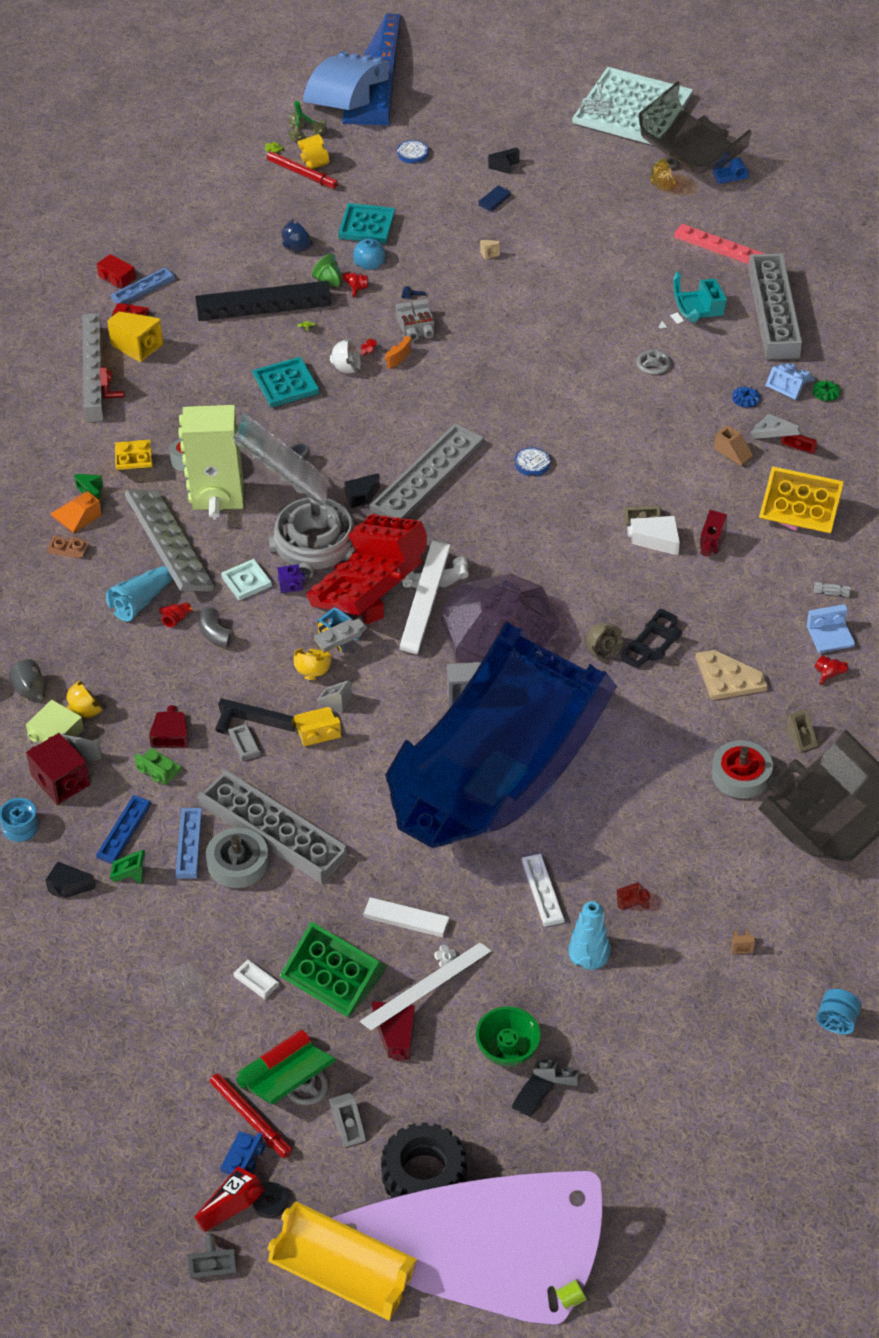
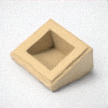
(489, 248)

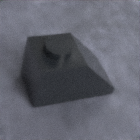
(68, 881)

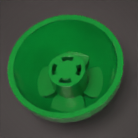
(508, 1036)

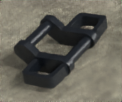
(670, 634)

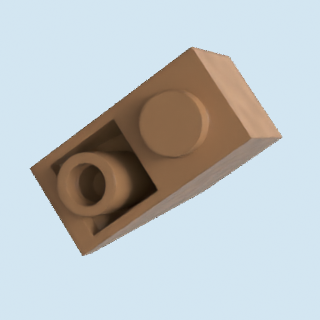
(732, 445)

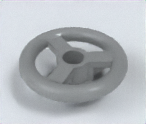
(653, 360)
(318, 1095)

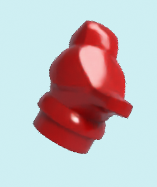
(356, 281)
(174, 613)
(830, 668)

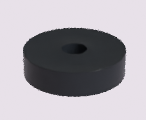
(274, 1208)

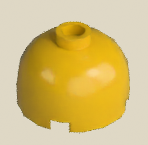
(312, 662)
(82, 701)

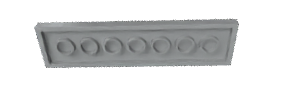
(427, 473)
(169, 540)

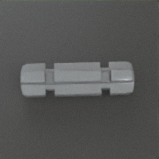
(832, 589)

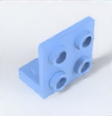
(788, 379)
(829, 628)

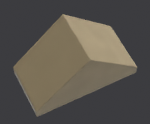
(801, 730)

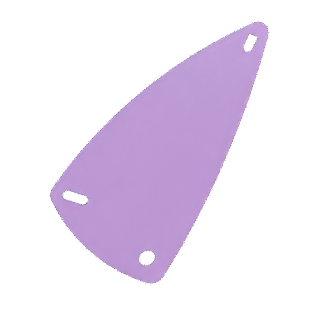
(494, 1239)

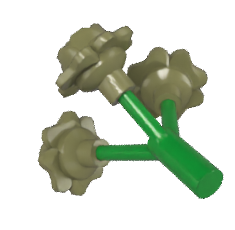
(298, 120)

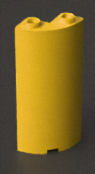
(342, 1260)

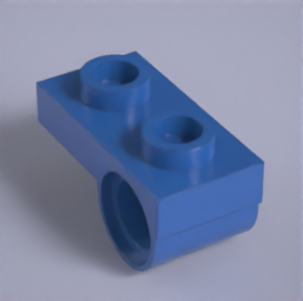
(735, 171)

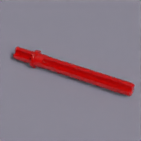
(322, 179)
(273, 1139)

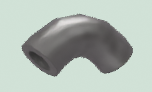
(211, 630)

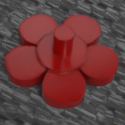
(368, 347)

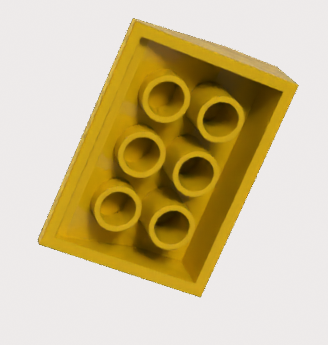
(801, 500)

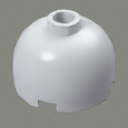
(345, 357)

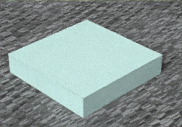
(246, 579)

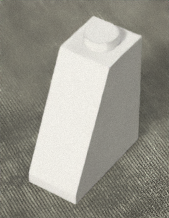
(655, 533)

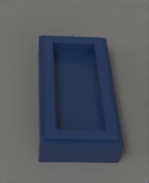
(494, 198)

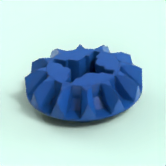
(750, 400)

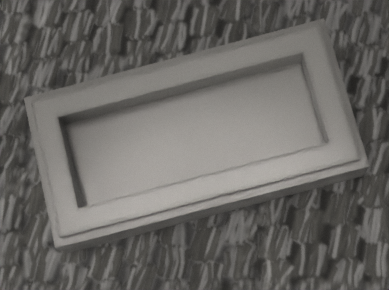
(244, 742)

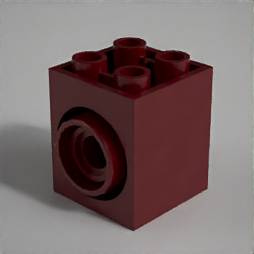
(58, 768)

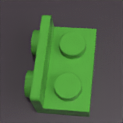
(157, 766)

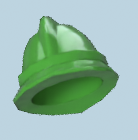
(327, 270)

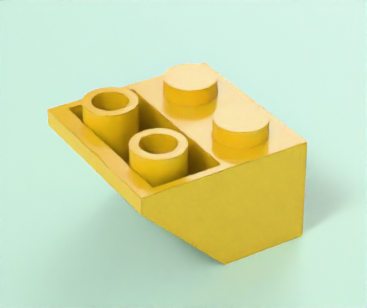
(133, 454)

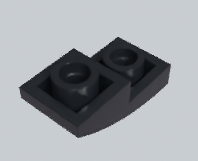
(531, 1095)

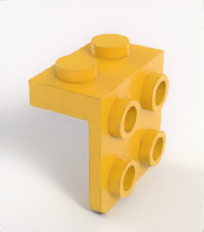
(317, 726)

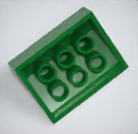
(332, 970)

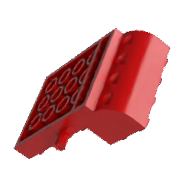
(383, 557)

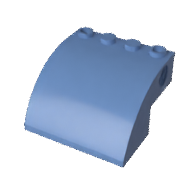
(345, 80)

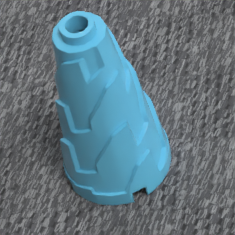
(136, 593)
(589, 939)

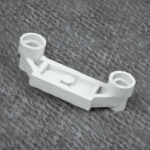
(449, 575)

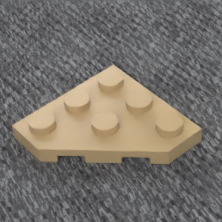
(727, 676)

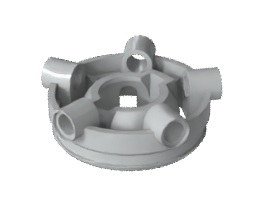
(330, 547)

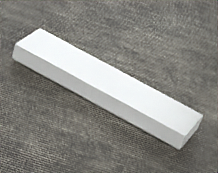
(542, 890)
(406, 917)

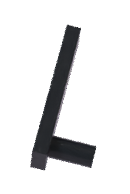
(251, 713)

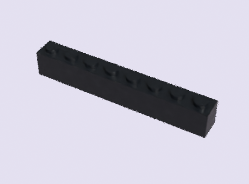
(263, 300)

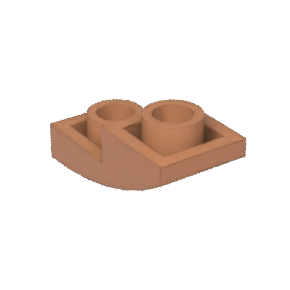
(71, 548)

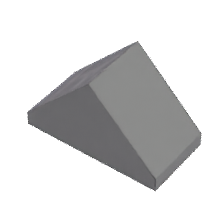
(337, 696)

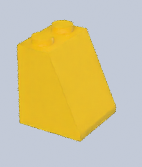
(135, 334)

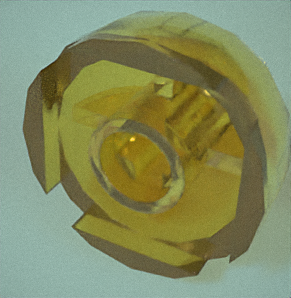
(662, 175)

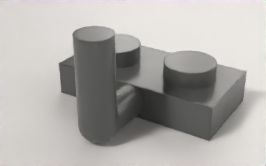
(211, 1261)

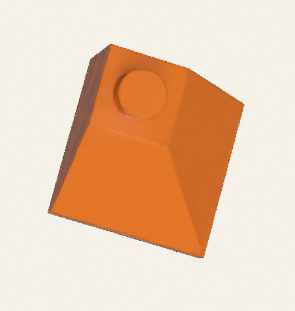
(78, 512)

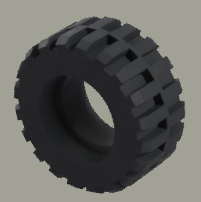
(417, 1142)

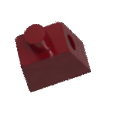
(711, 538)
(169, 729)

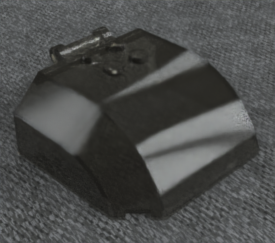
(689, 141)
(830, 804)

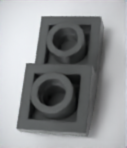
(550, 1071)

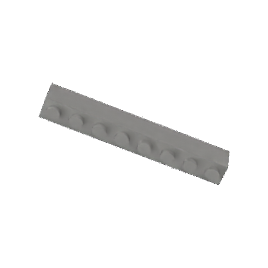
(91, 363)

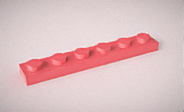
(714, 243)

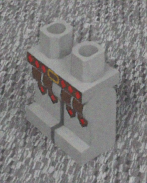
(415, 322)

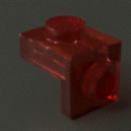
(632, 896)

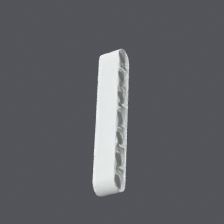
(425, 596)

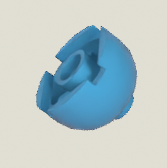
(369, 254)

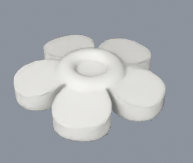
(445, 955)

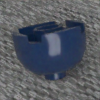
(295, 237)

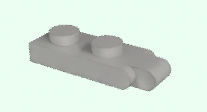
(340, 634)

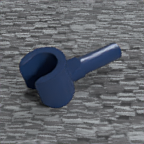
(407, 292)

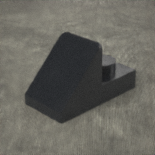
(502, 160)

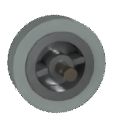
(237, 857)

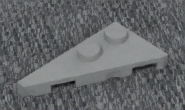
(774, 427)

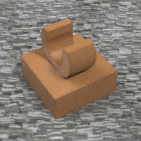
(742, 944)

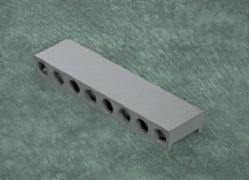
(282, 836)

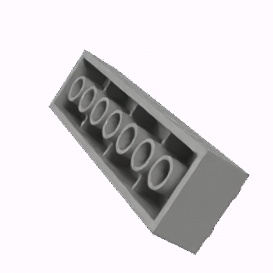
(774, 306)

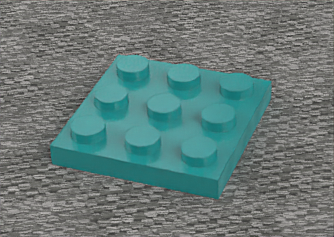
(366, 222)
(285, 382)

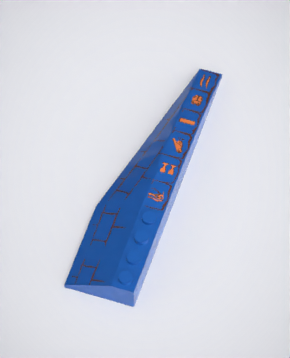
(382, 45)

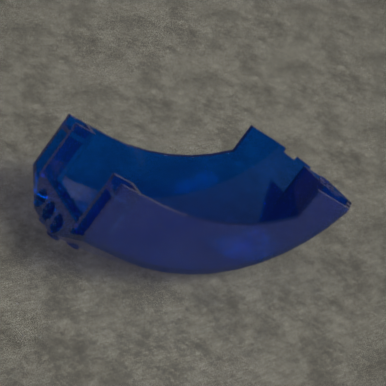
(497, 743)

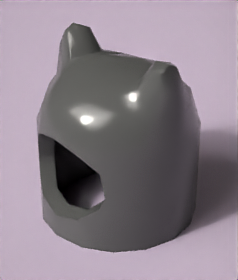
(26, 681)

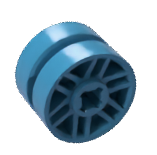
(19, 819)
(839, 1011)

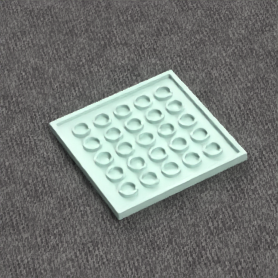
(629, 96)

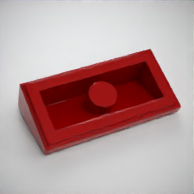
(800, 442)

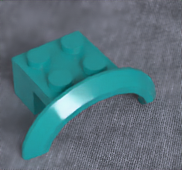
(705, 302)

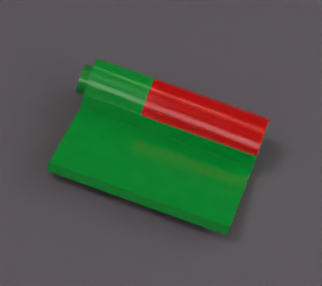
(283, 1068)

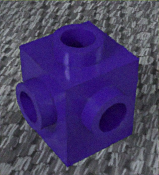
(290, 578)

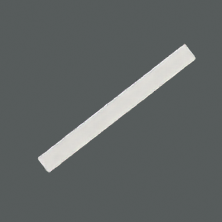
(425, 986)

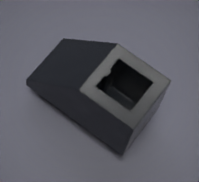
(362, 490)

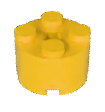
(313, 152)

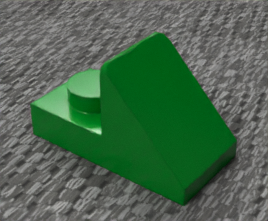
(89, 483)
(129, 866)

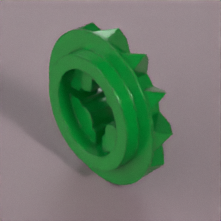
(820, 392)

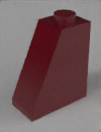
(397, 1032)

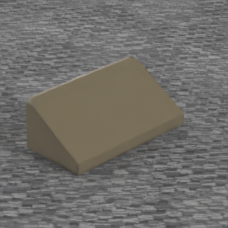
(640, 512)

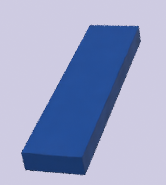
(123, 829)

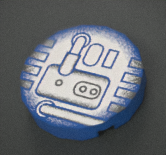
(412, 151)
(532, 461)

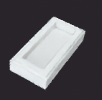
(256, 979)

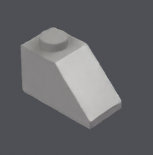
(347, 1119)

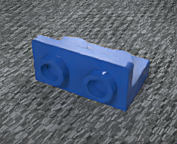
(243, 1153)

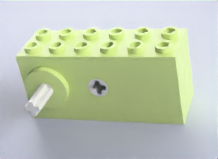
(211, 458)

